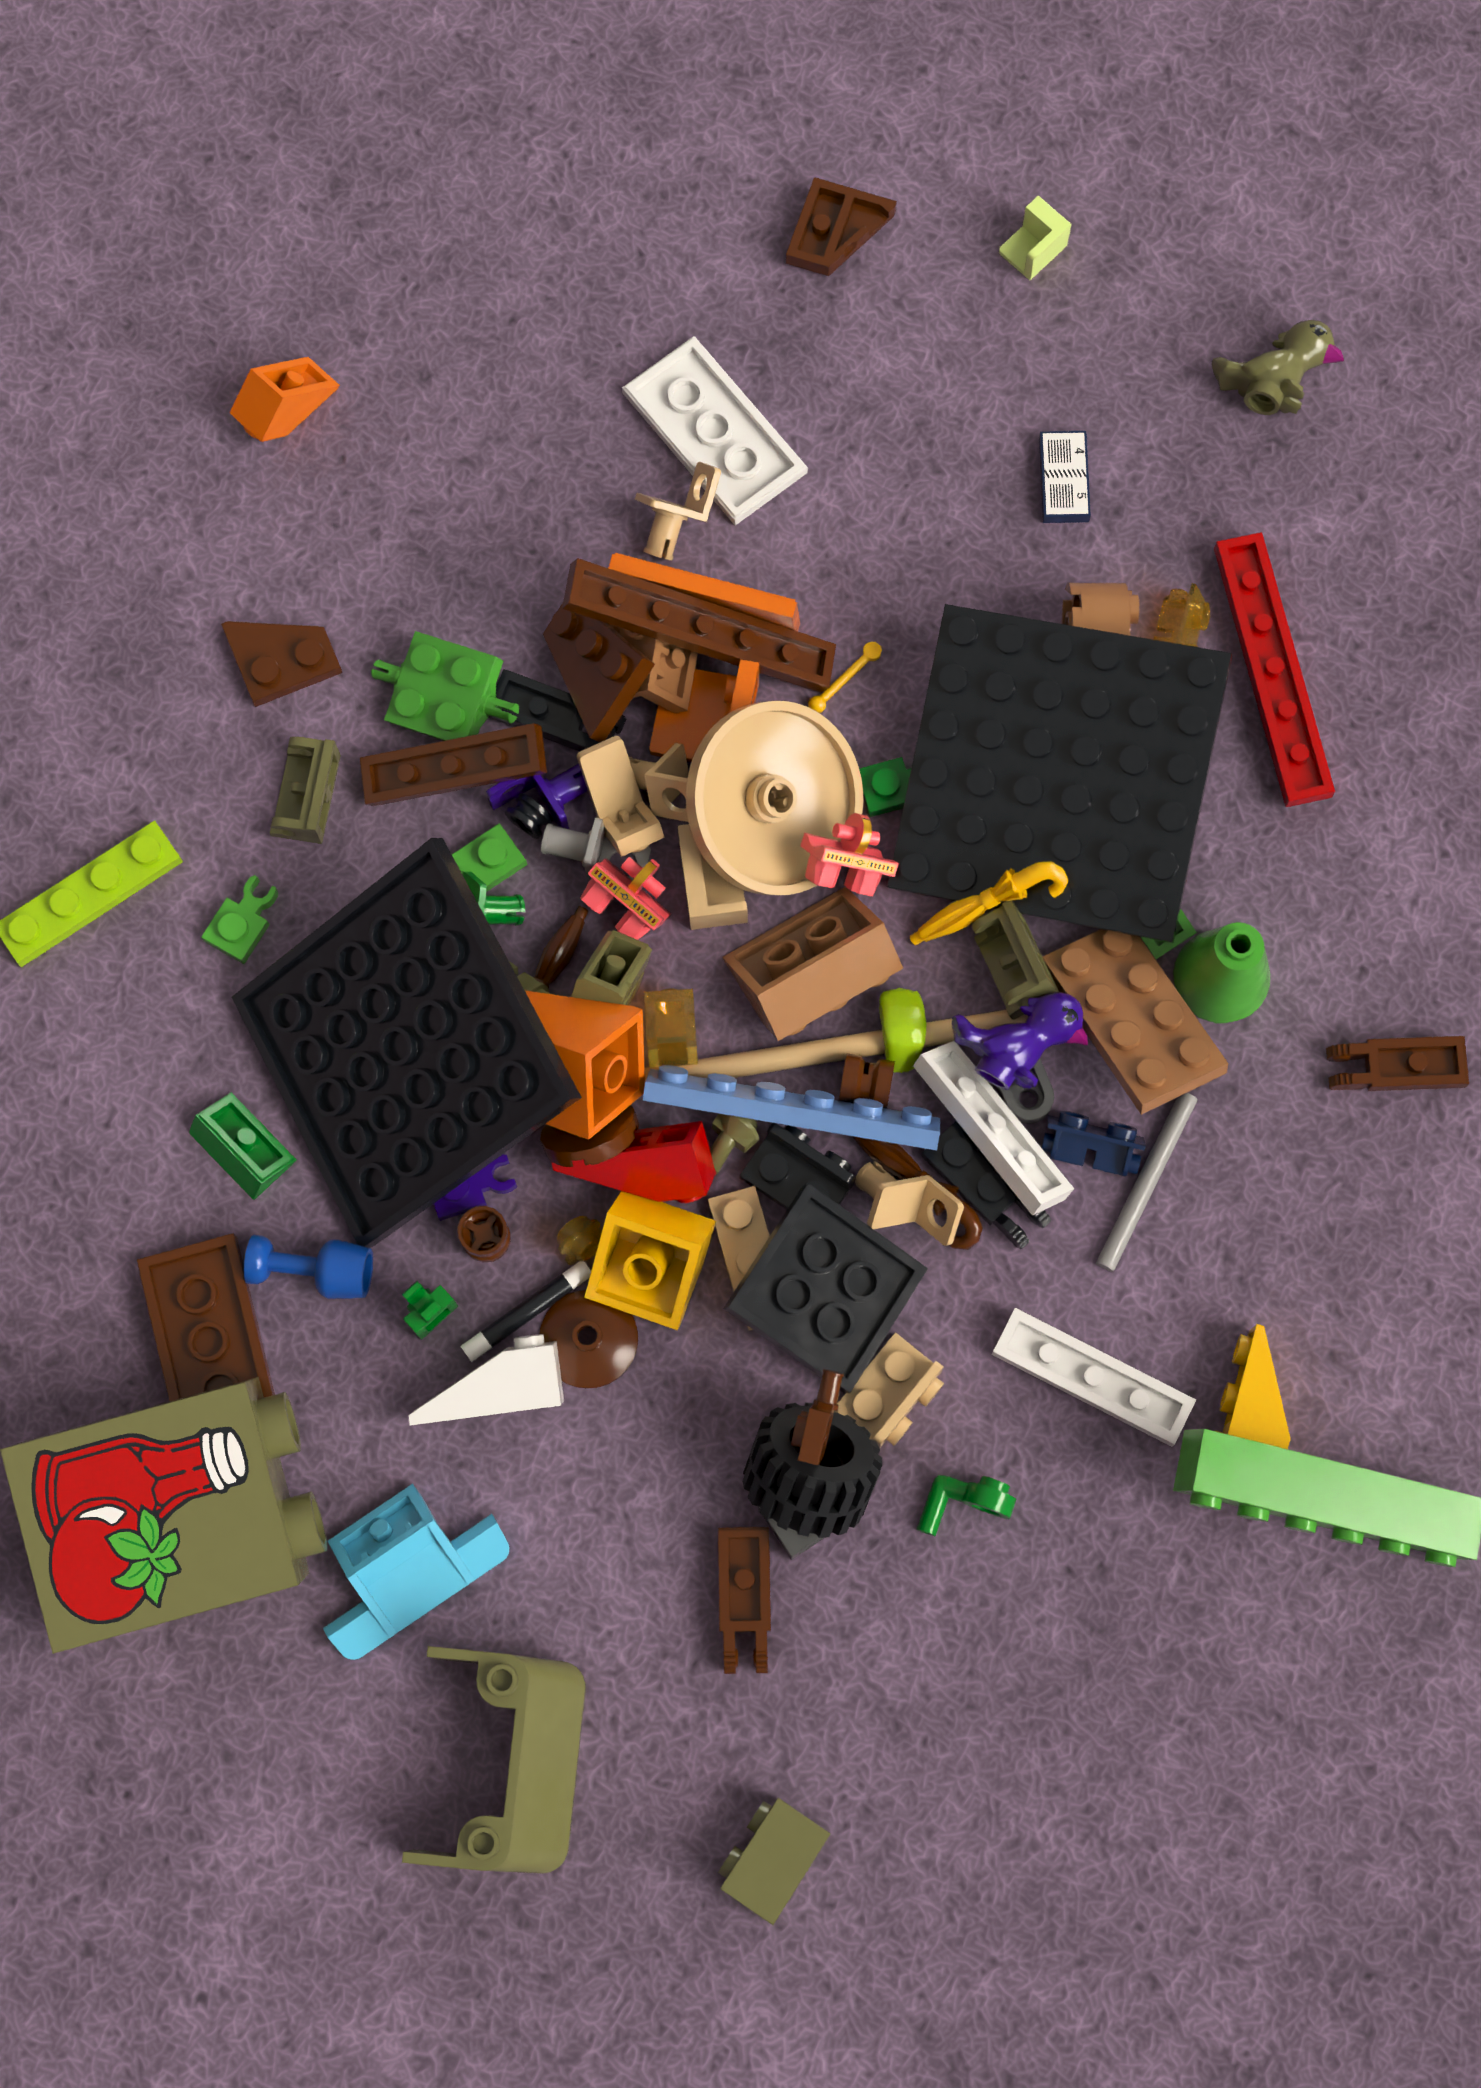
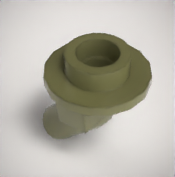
(732, 1133)

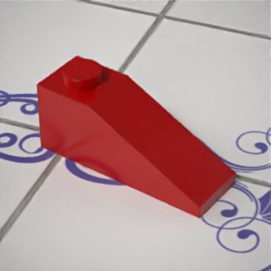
(657, 1165)

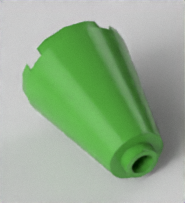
(1223, 973)

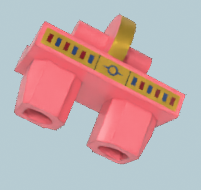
(852, 851)
(612, 883)

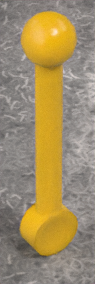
(871, 652)

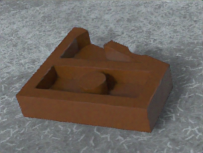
(835, 225)

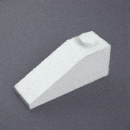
(508, 1382)

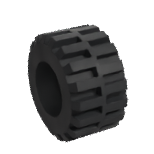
(810, 1495)

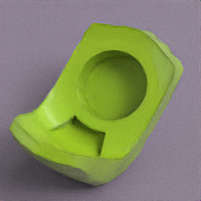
(902, 1027)

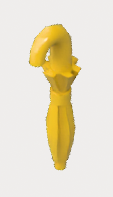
(1009, 887)

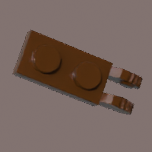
(1403, 1064)
(744, 1591)

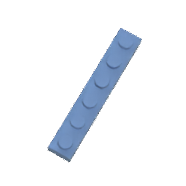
(812, 1111)

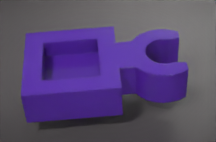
(470, 1192)

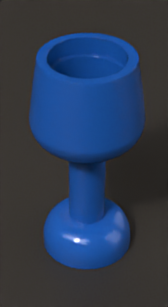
(339, 1270)

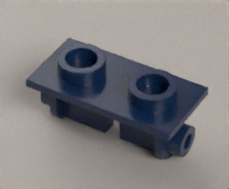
(1112, 1144)

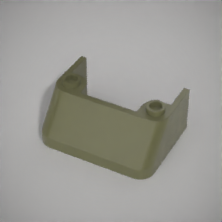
(541, 1770)

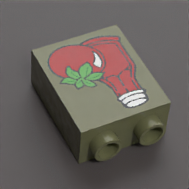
(162, 1513)

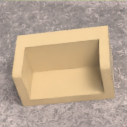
(709, 896)

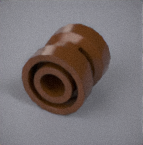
(866, 1079)
(482, 1226)

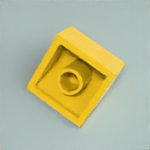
(649, 1259)

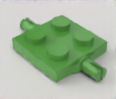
(444, 689)

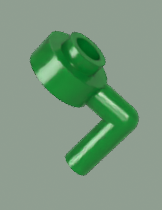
(987, 1496)

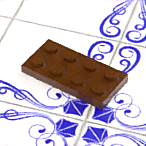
(203, 1318)

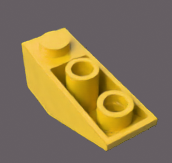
(1255, 1400)

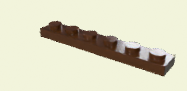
(698, 625)

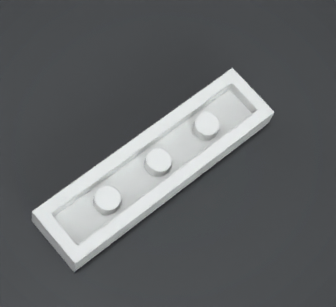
(993, 1127)
(1094, 1377)

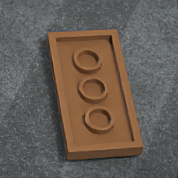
(1136, 1018)

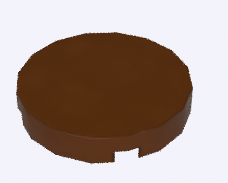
(607, 1143)

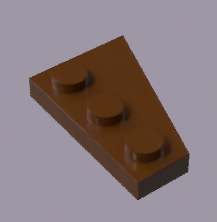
(597, 668)

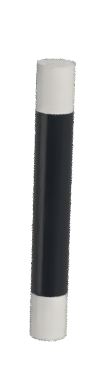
(526, 1310)

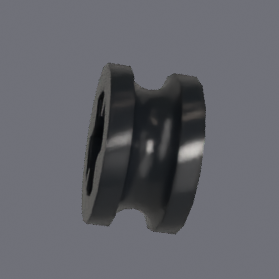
(528, 815)

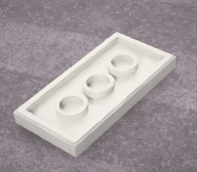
(713, 422)

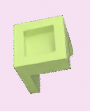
(1038, 240)

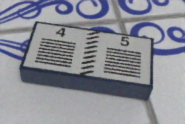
(1064, 477)

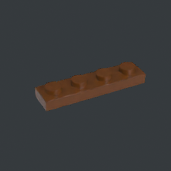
(453, 765)

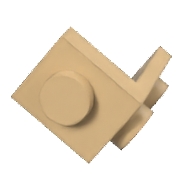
(617, 798)

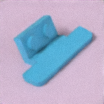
(405, 1568)

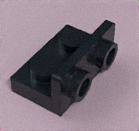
(788, 1162)

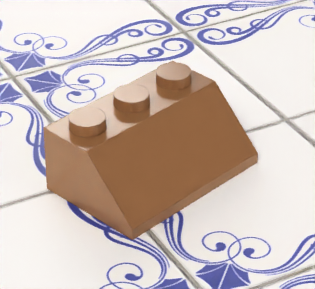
(814, 963)

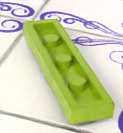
(88, 893)

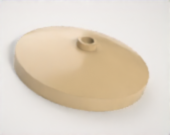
(762, 785)

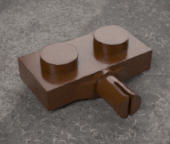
(814, 1426)

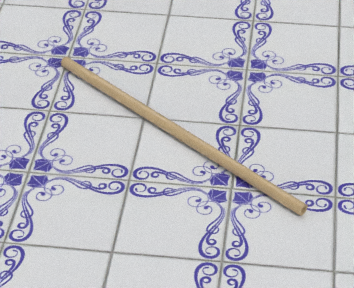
(829, 1049)

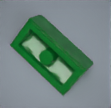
(241, 1145)

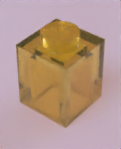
(671, 1027)

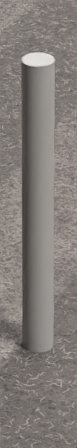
(1146, 1182)

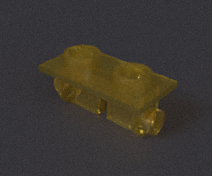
(1183, 616)

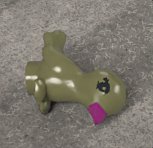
(1275, 376)

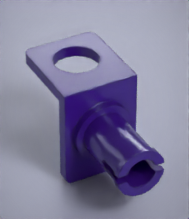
(553, 792)

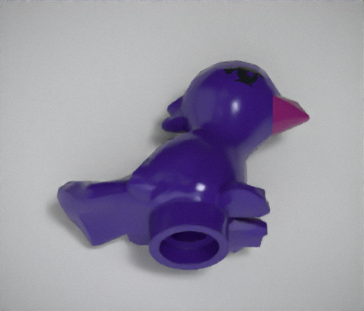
(1015, 1048)

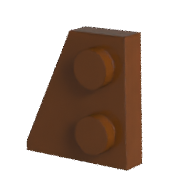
(280, 657)

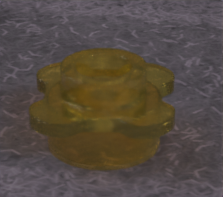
(579, 1239)

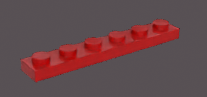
(1274, 670)

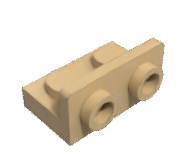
(890, 1390)

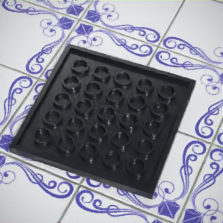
(1066, 755)
(404, 1044)

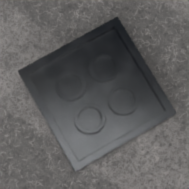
(826, 1287)

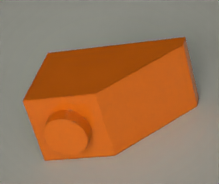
(281, 397)

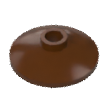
(595, 1363)

